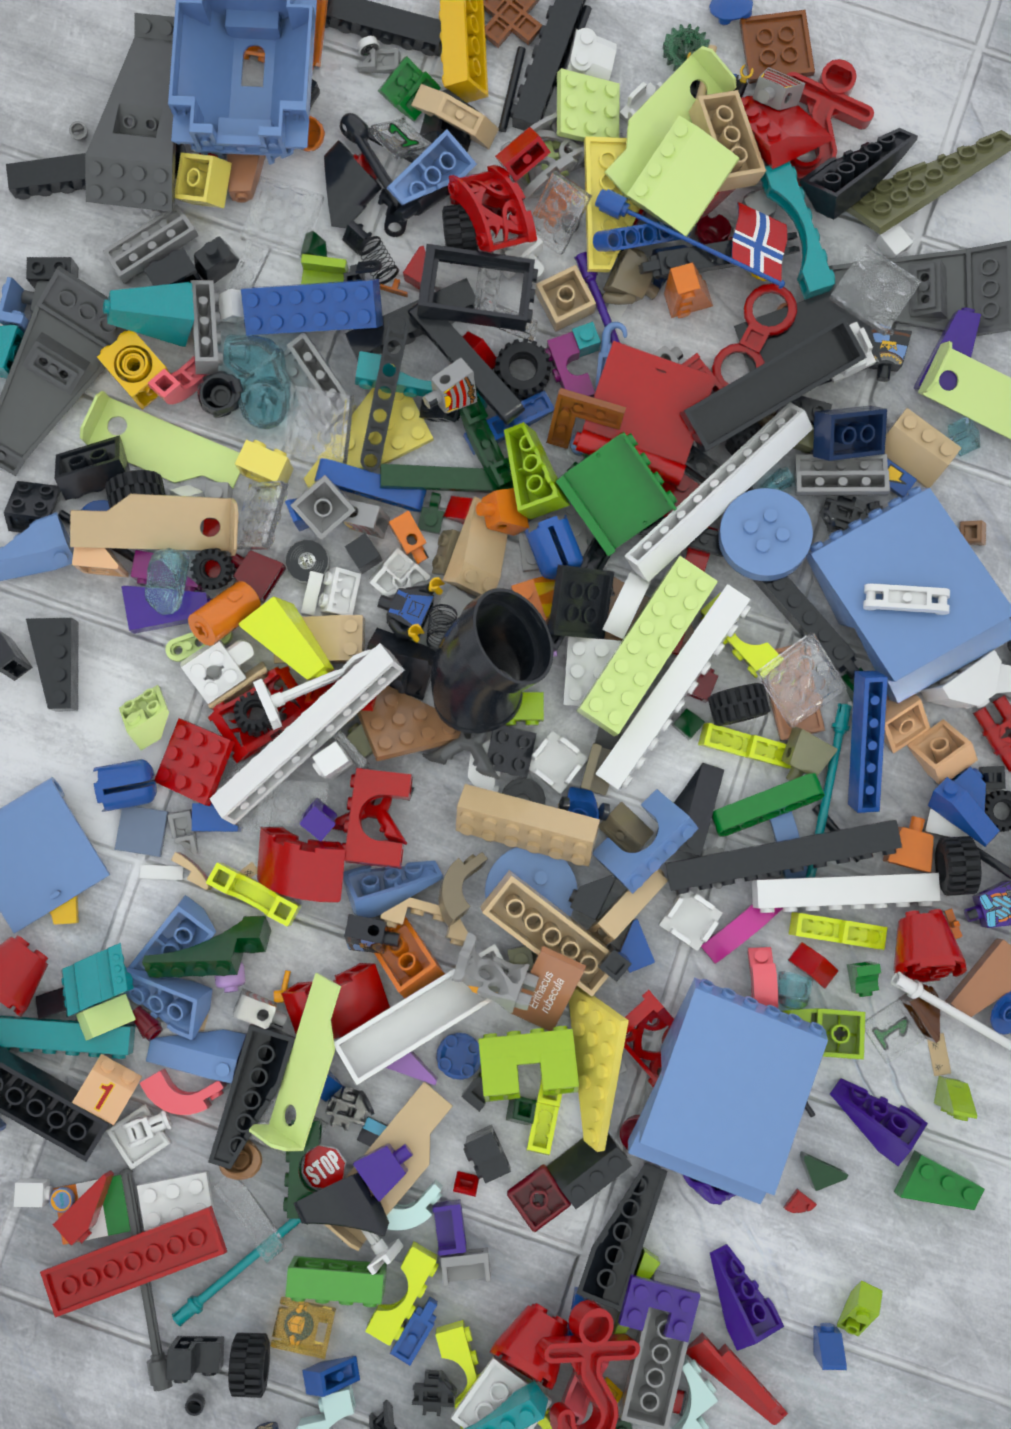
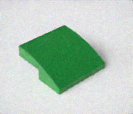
(403, 85)

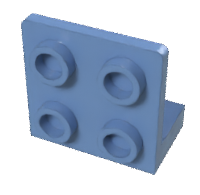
(11, 306)

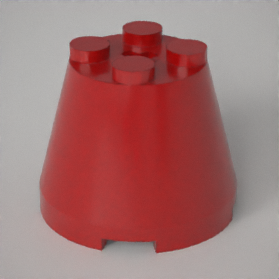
(927, 947)
(19, 973)
(520, 1340)

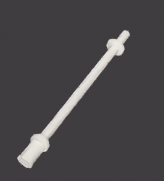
(915, 989)

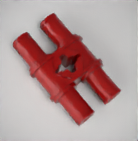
(994, 731)

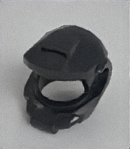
(220, 394)

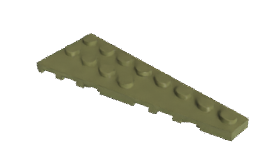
(921, 184)

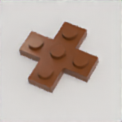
(509, 18)

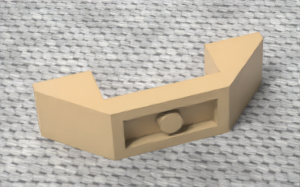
(456, 113)
(396, 915)

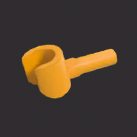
(277, 993)

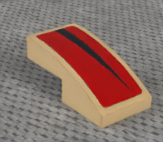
(196, 875)

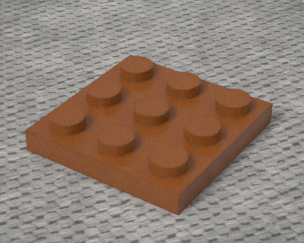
(777, 43)

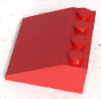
(783, 133)

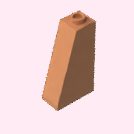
(244, 176)
(985, 981)

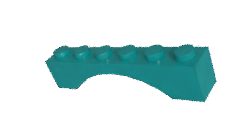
(782, 187)
(411, 387)
(518, 1411)

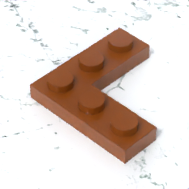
(573, 405)

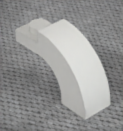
(626, 605)

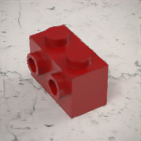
(523, 154)

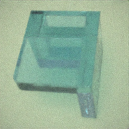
(965, 435)

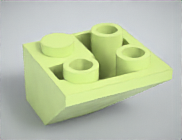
(145, 717)

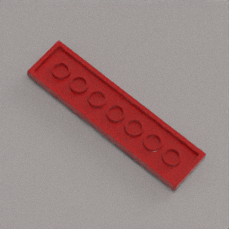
(133, 1261)

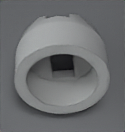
(78, 126)

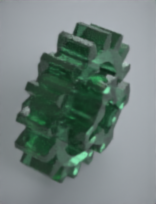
(675, 44)

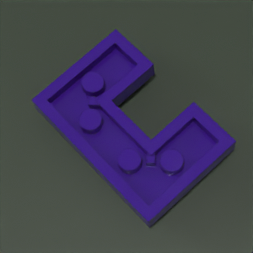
(647, 1293)

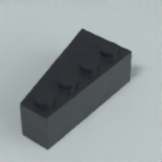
(57, 660)

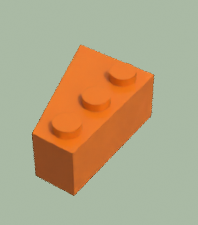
(686, 291)

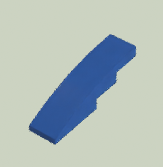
(535, 409)

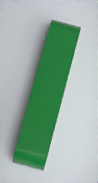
(767, 804)

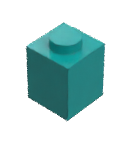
(587, 339)

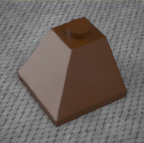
(924, 1014)

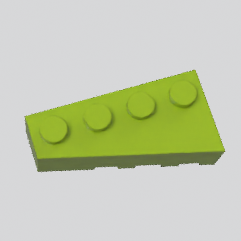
(532, 474)

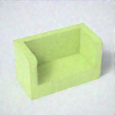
(105, 1017)

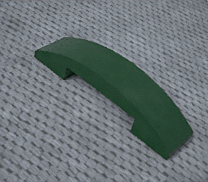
(484, 443)

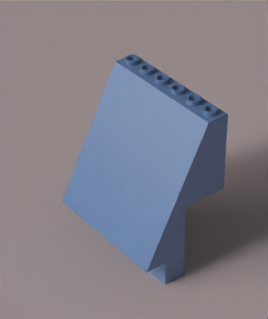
(920, 547)
(729, 1091)

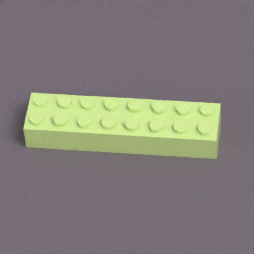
(647, 646)

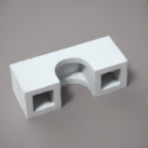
(332, 761)

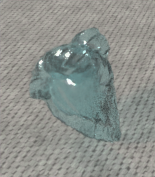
(166, 580)

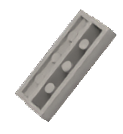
(150, 243)
(308, 367)
(841, 477)

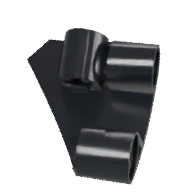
(347, 186)
(346, 1205)

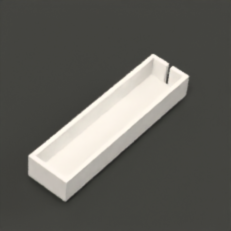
(410, 1024)

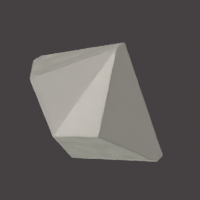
(323, 506)

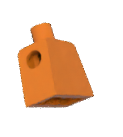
(501, 512)
(406, 526)
(916, 847)

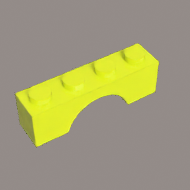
(754, 655)
(254, 893)
(388, 1318)
(455, 1345)

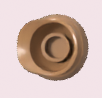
(246, 1164)

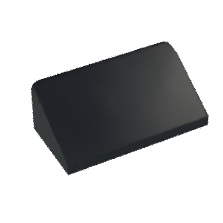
(50, 1003)

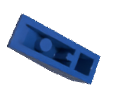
(962, 810)

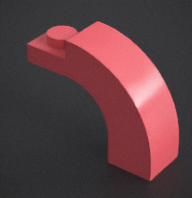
(172, 1099)

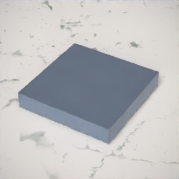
(141, 831)

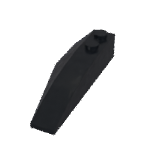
(846, 180)
(251, 1091)
(621, 1241)

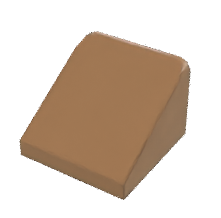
(974, 532)

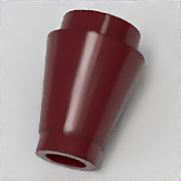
(146, 1024)

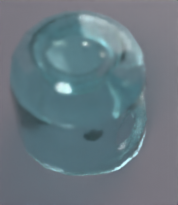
(794, 990)

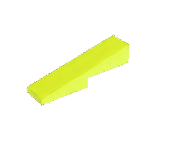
(742, 744)
(838, 930)
(544, 1123)

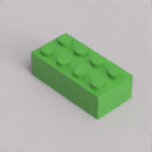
(335, 1281)

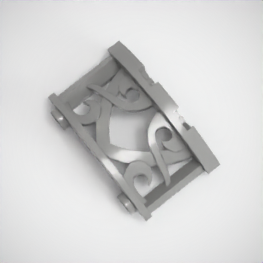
(538, 177)

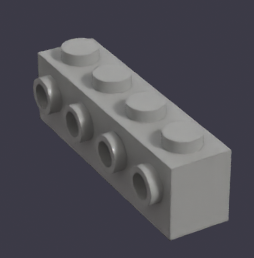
(204, 327)

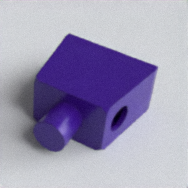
(383, 1168)

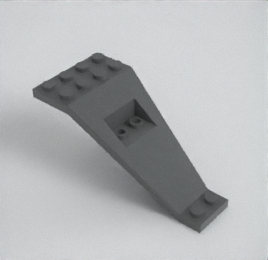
(136, 161)
(957, 280)
(70, 334)

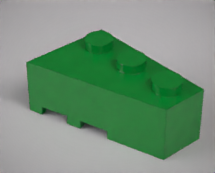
(937, 1184)

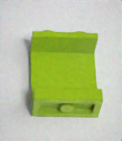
(322, 269)

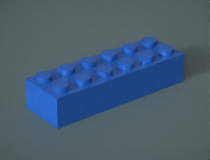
(312, 307)

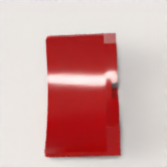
(300, 868)
(357, 1003)

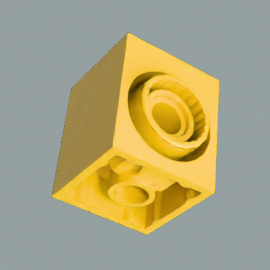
(132, 366)

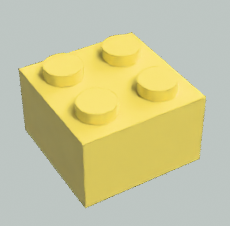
(202, 180)
(263, 464)

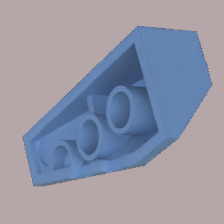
(432, 169)
(37, 549)
(381, 889)
(182, 929)
(174, 1000)
(208, 1055)

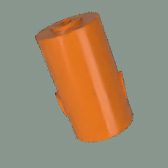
(223, 613)

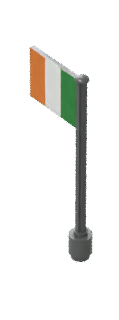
(119, 1216)

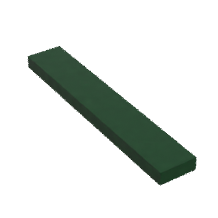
(438, 478)

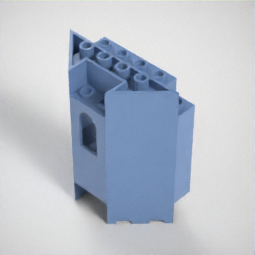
(207, 68)

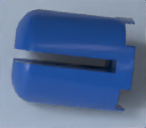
(554, 545)
(125, 785)

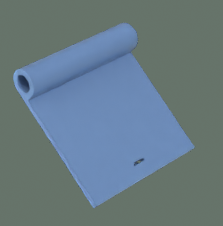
(42, 855)

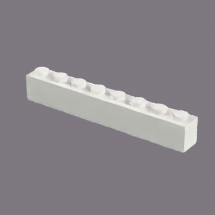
(845, 891)

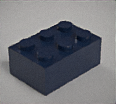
(849, 432)

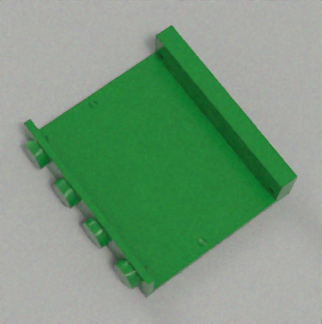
(616, 492)

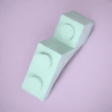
(700, 1397)
(334, 1407)

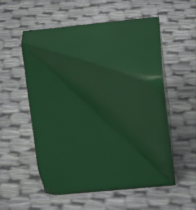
(314, 245)
(688, 724)
(521, 1110)

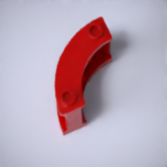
(496, 183)
(250, 744)
(647, 1011)

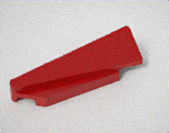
(734, 1374)

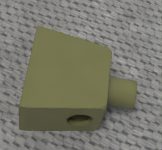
(806, 753)

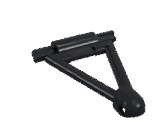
(359, 134)

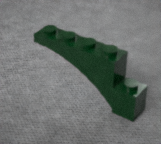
(215, 956)

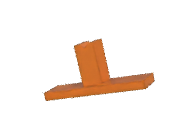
(394, 289)
(953, 923)

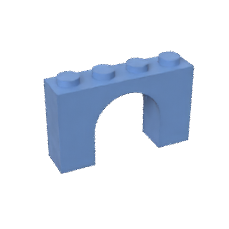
(637, 867)

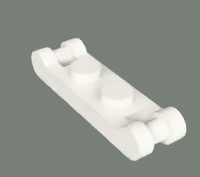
(906, 598)

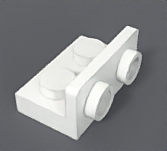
(339, 591)

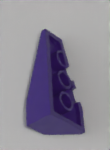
(887, 1127)
(745, 1310)

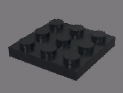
(580, 602)

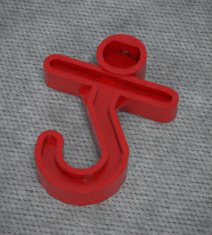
(827, 100)
(585, 1352)

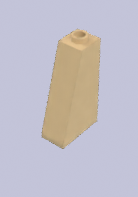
(626, 908)

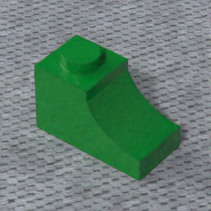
(864, 977)

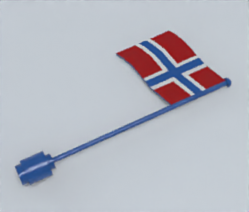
(756, 242)

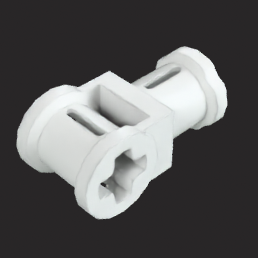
(142, 1128)

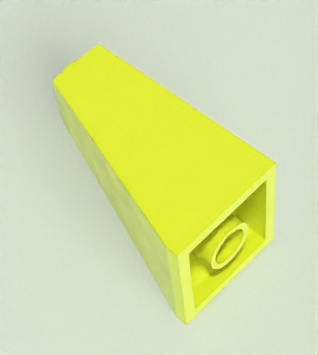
(286, 634)

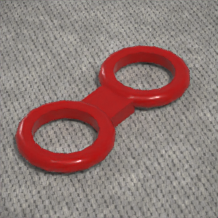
(756, 334)

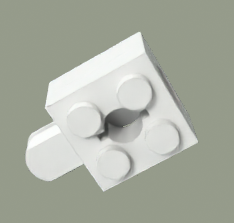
(524, 250)
(217, 668)

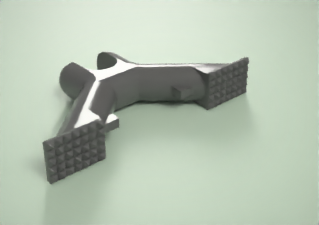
(462, 743)

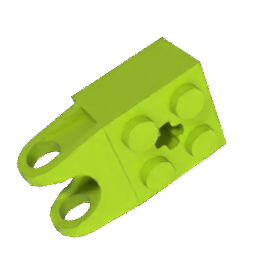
(851, 1022)

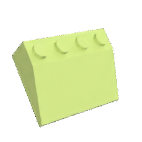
(682, 176)

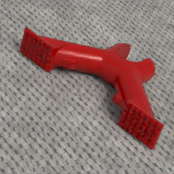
(383, 817)

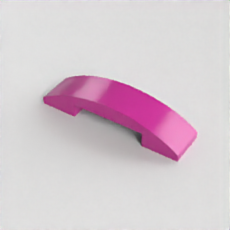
(736, 932)

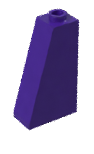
(962, 333)
(144, 618)

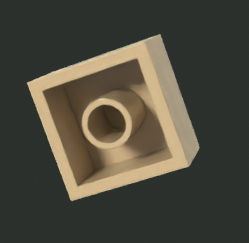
(565, 298)

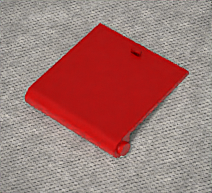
(654, 397)

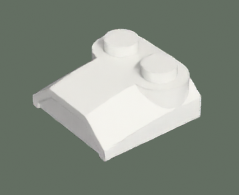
(591, 54)

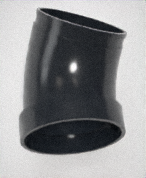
(489, 635)

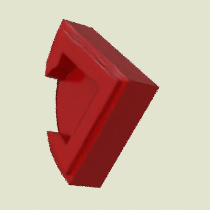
(799, 1203)

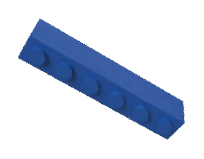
(867, 741)

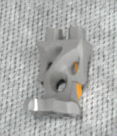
(499, 987)

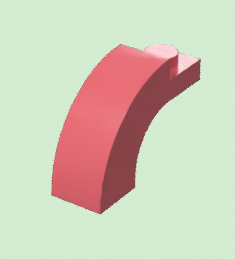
(178, 385)
(763, 976)
(576, 1397)

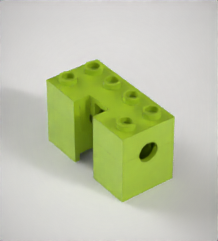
(504, 1053)

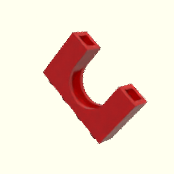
(367, 787)

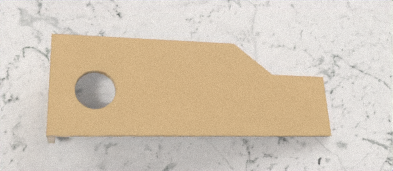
(157, 523)
(411, 1127)

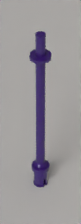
(590, 279)

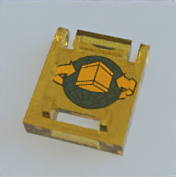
(299, 1326)

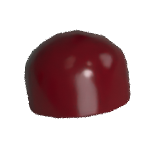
(713, 229)

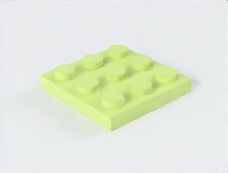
(586, 106)

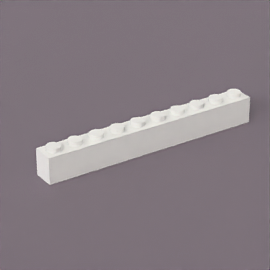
(719, 491)
(673, 687)
(306, 734)

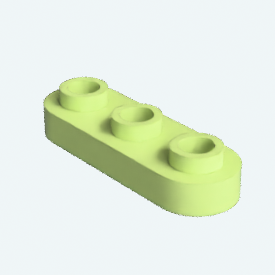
(188, 645)

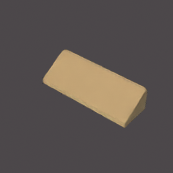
(257, 672)

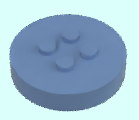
(765, 534)
(544, 874)

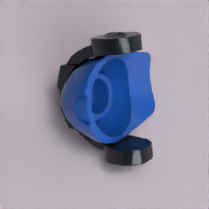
(584, 803)

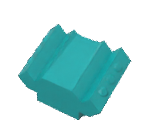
(95, 980)

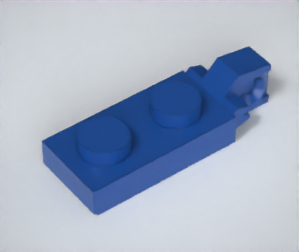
(415, 1332)

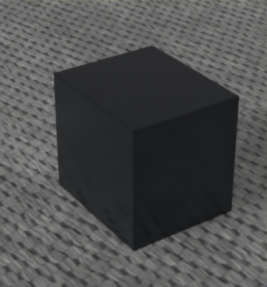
(363, 553)

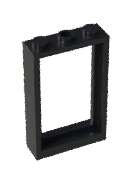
(437, 253)

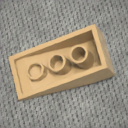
(477, 556)
(337, 635)

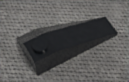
(699, 802)

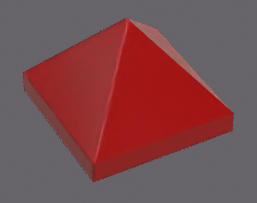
(466, 1183)

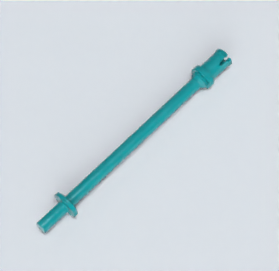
(840, 728)
(195, 1303)

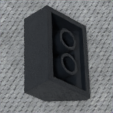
(89, 467)
(404, 647)
(585, 1172)

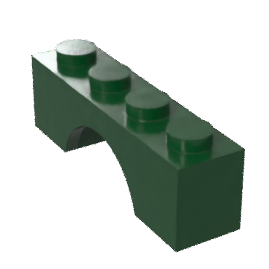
(294, 1179)

